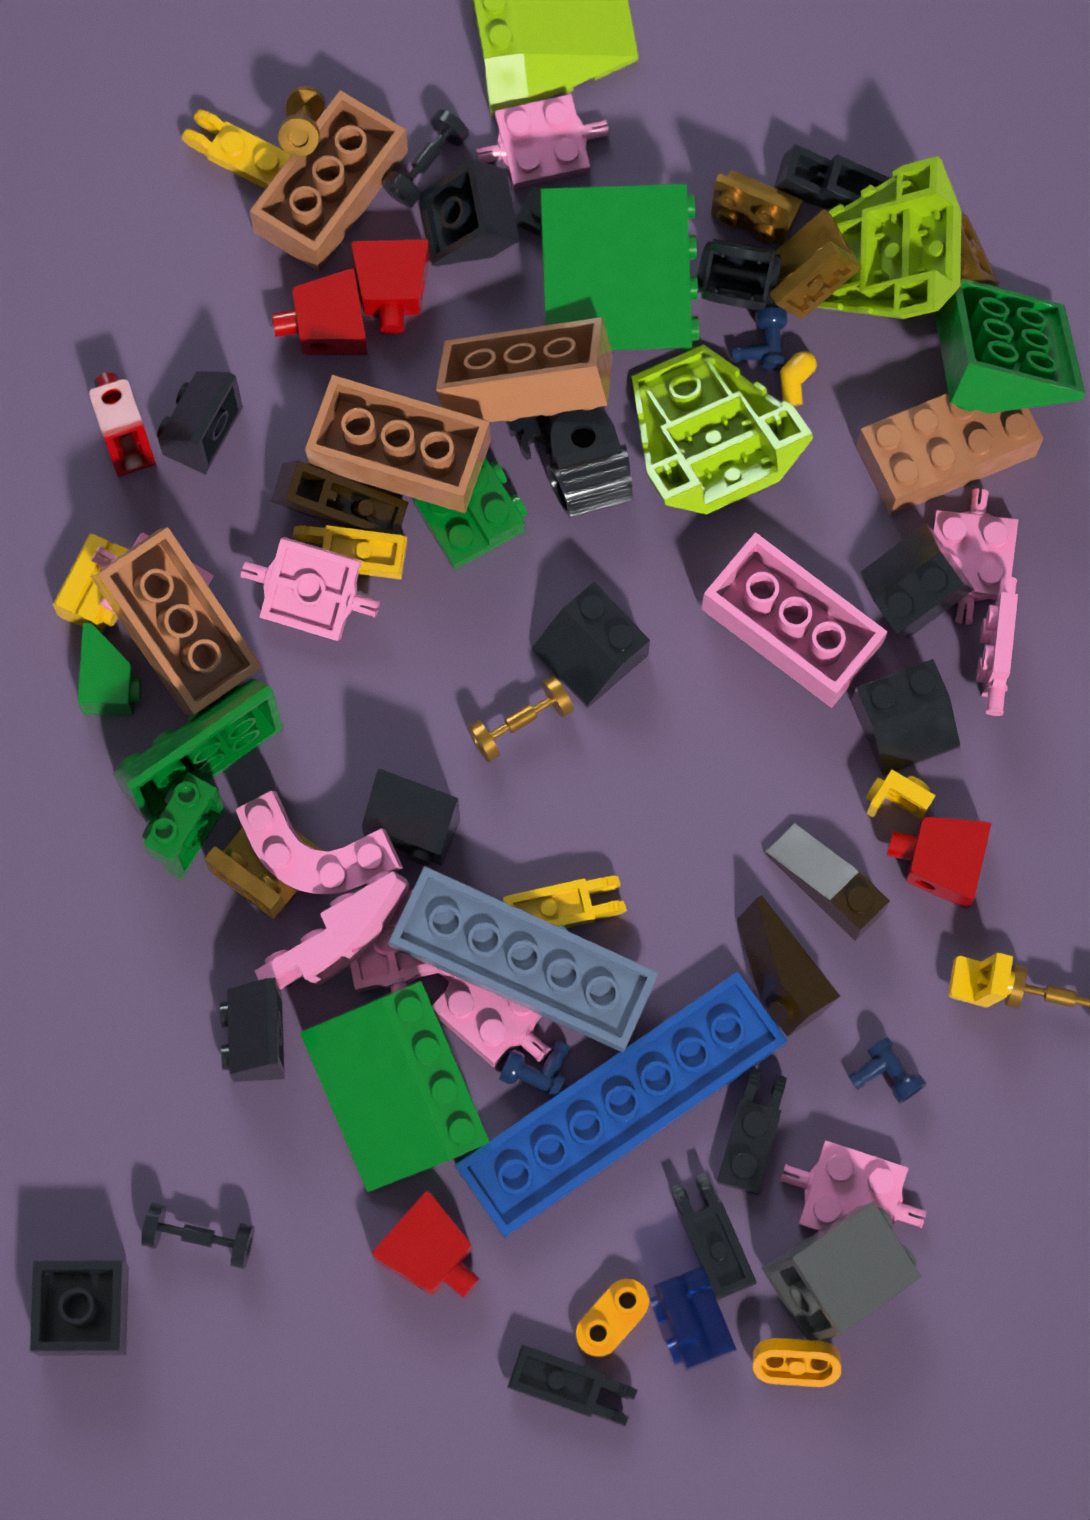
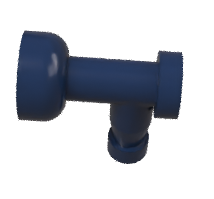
(771, 322)
(886, 1060)
(544, 1079)

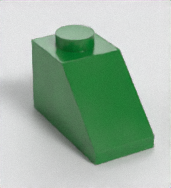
(105, 677)

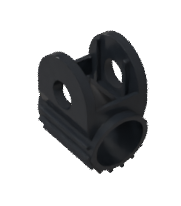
(738, 274)
(591, 475)

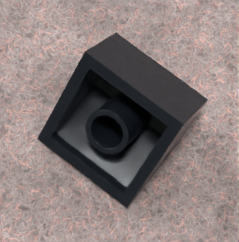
(469, 214)
(201, 419)
(915, 582)
(591, 645)
(906, 717)
(414, 817)
(254, 1031)

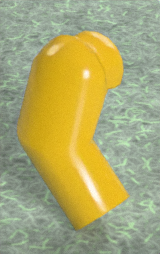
(794, 374)

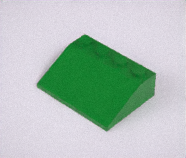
(1006, 350)
(202, 746)
(394, 1087)

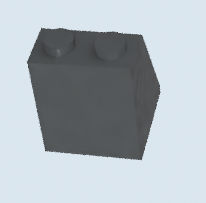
(842, 1272)

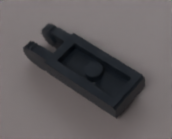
(751, 1137)
(714, 1241)
(566, 1384)

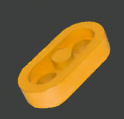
(612, 1317)
(796, 1362)

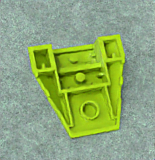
(550, 46)
(905, 243)
(712, 432)

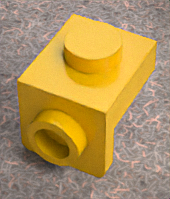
(905, 792)
(982, 981)

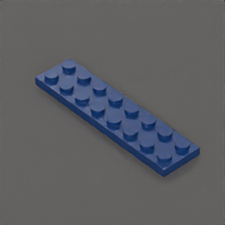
(620, 1104)

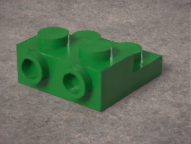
(488, 522)
(183, 825)

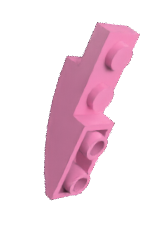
(351, 926)

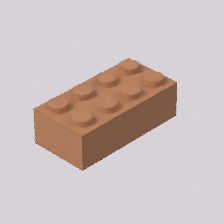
(325, 193)
(527, 371)
(398, 443)
(942, 449)
(176, 621)

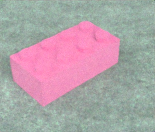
(793, 620)

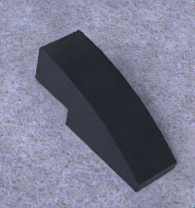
(823, 180)

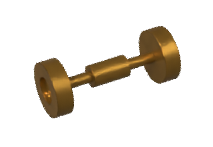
(299, 131)
(556, 697)
(1051, 993)

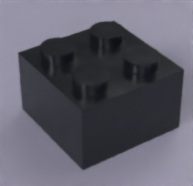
(79, 1308)

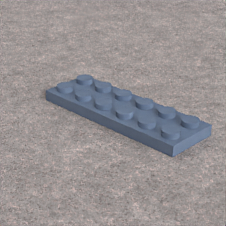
(523, 959)

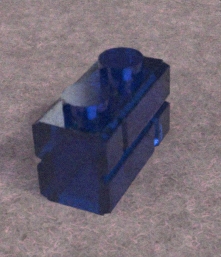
(692, 1318)

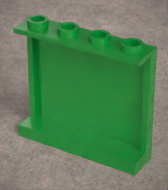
(621, 259)

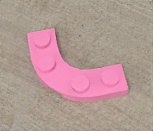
(307, 868)

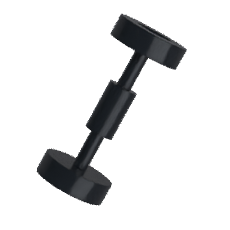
(449, 129)
(155, 1225)

